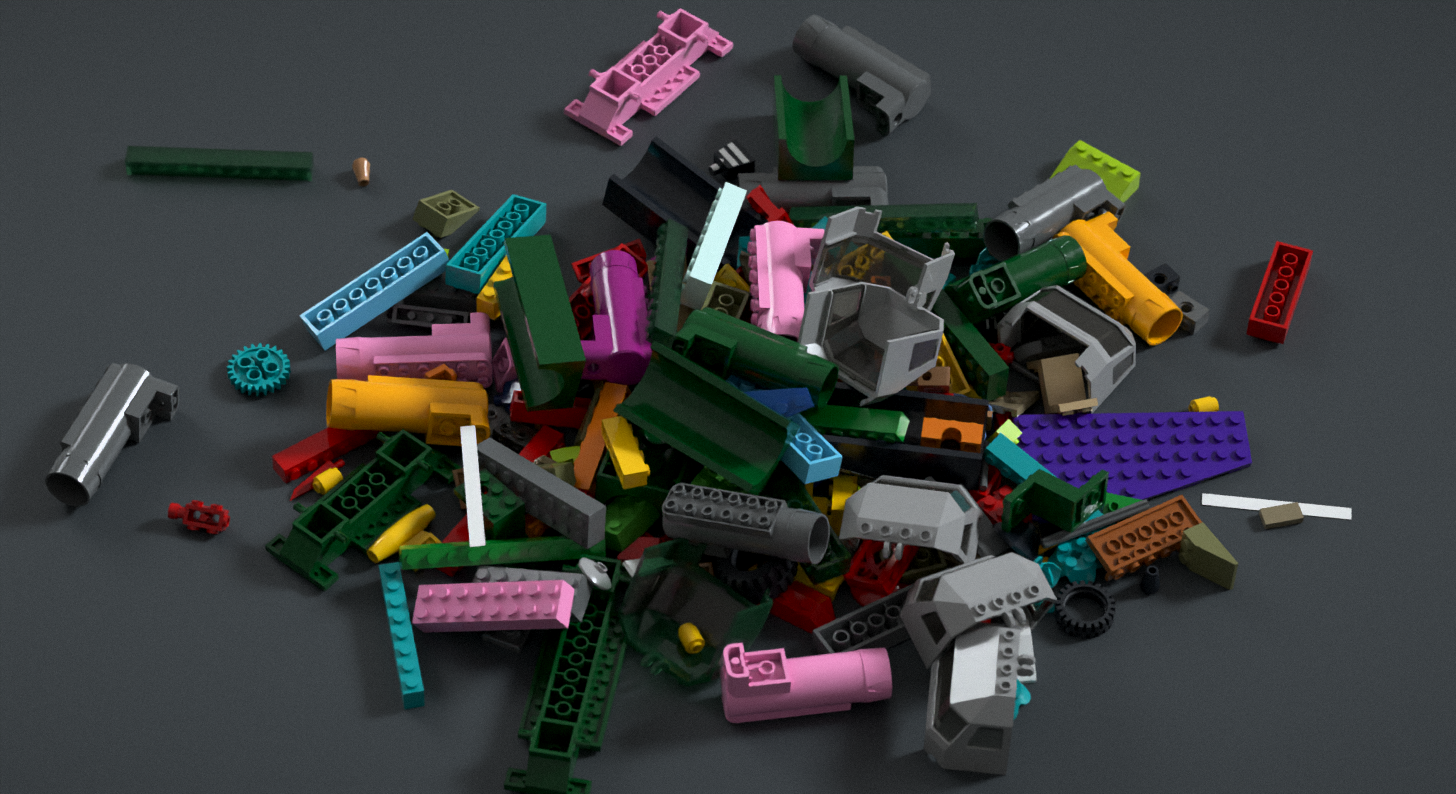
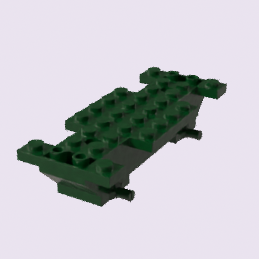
(360, 507)

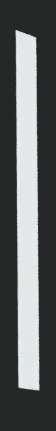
(472, 486)
(1257, 504)

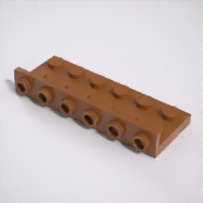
(1143, 537)

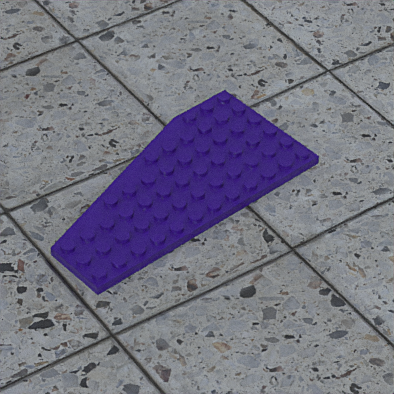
(1139, 450)

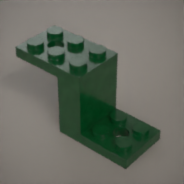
(1054, 500)
(501, 515)

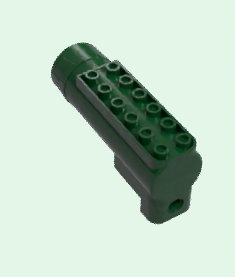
(1017, 278)
(753, 354)

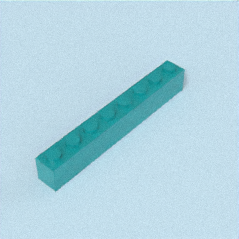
(1018, 465)
(401, 635)

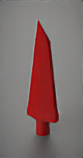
(307, 485)

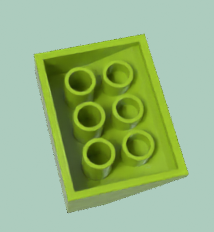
(1117, 177)

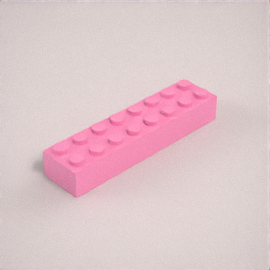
(493, 606)

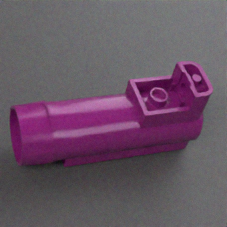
(617, 333)

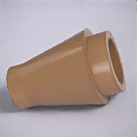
(361, 169)

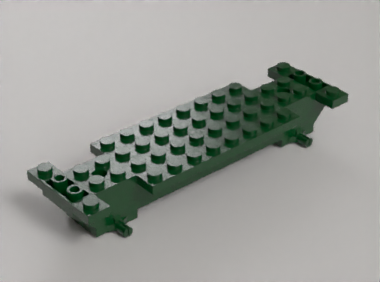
(572, 690)

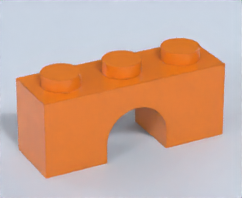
(966, 434)

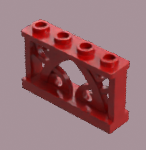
(762, 204)
(887, 576)

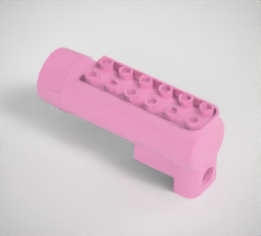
(780, 275)
(459, 346)
(773, 687)

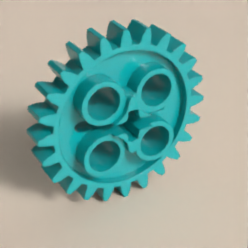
(268, 361)

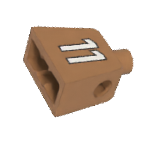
(933, 380)

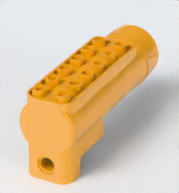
(1118, 285)
(409, 404)

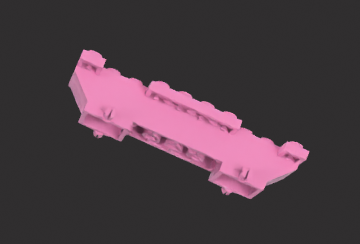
(647, 75)

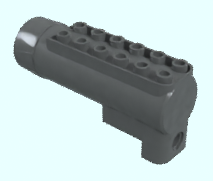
(883, 80)
(866, 188)
(1047, 209)
(116, 411)
(744, 523)

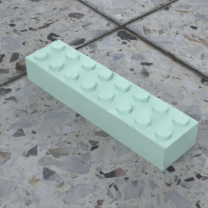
(711, 245)

